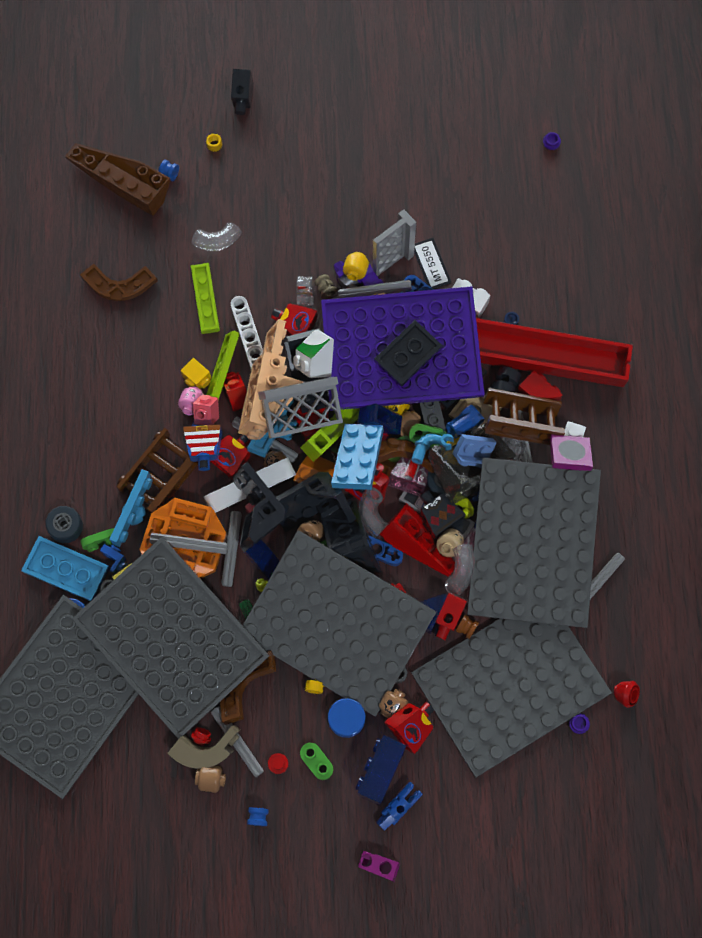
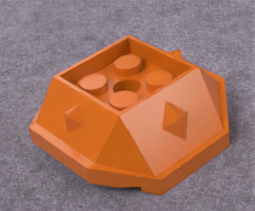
(191, 521)

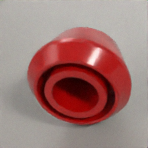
(627, 693)

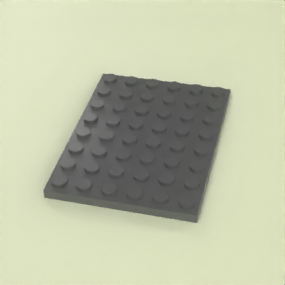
(534, 543)
(337, 622)
(170, 637)
(509, 688)
(59, 702)

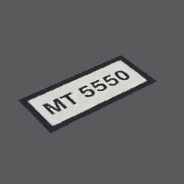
(431, 263)

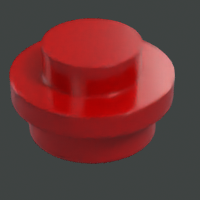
(201, 736)
(278, 763)

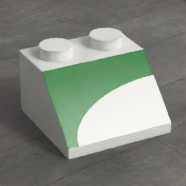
(315, 355)

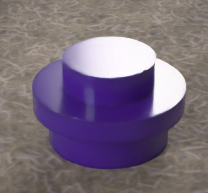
(551, 141)
(579, 724)

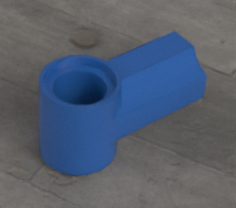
(465, 421)

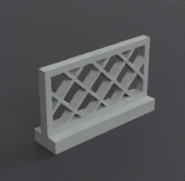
(394, 243)
(303, 390)

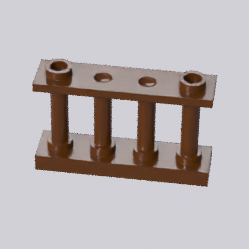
(519, 429)
(168, 488)

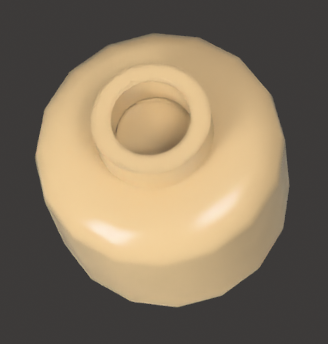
(448, 541)

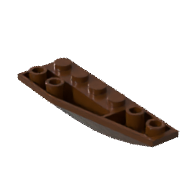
(123, 176)

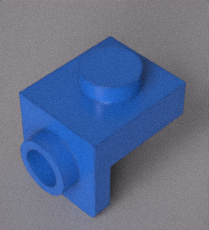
(114, 554)

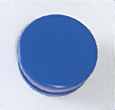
(346, 718)

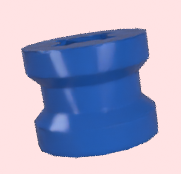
(169, 169)
(257, 816)

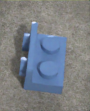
(472, 449)

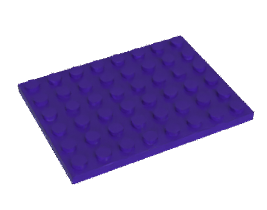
(370, 323)

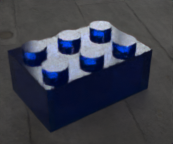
(380, 769)

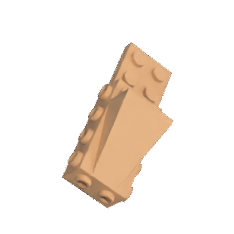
(265, 374)

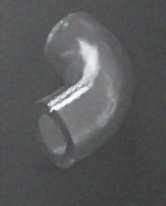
(216, 240)
(369, 511)
(463, 570)

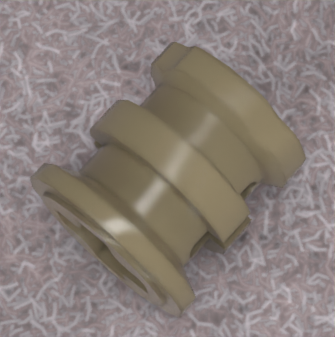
(325, 286)

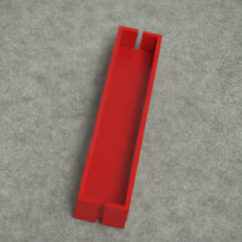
(554, 353)

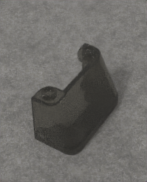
(461, 480)

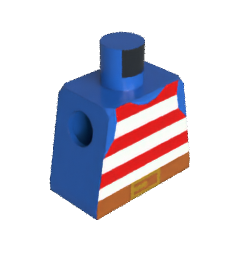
(203, 444)

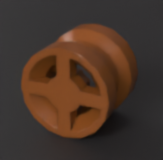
(467, 626)

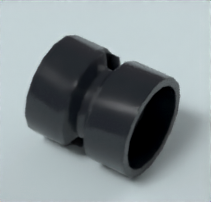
(506, 379)

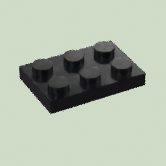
(408, 353)

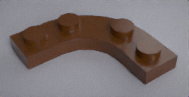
(118, 290)
(401, 448)
(232, 704)

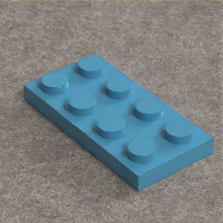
(357, 456)
(65, 569)

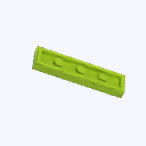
(205, 298)
(222, 364)

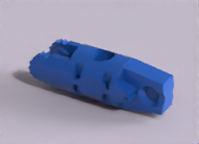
(391, 814)

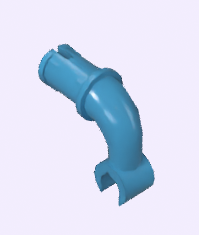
(424, 443)

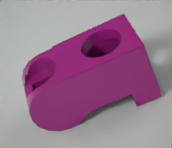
(379, 865)

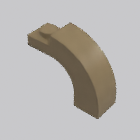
(195, 756)

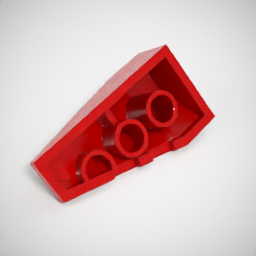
(410, 536)

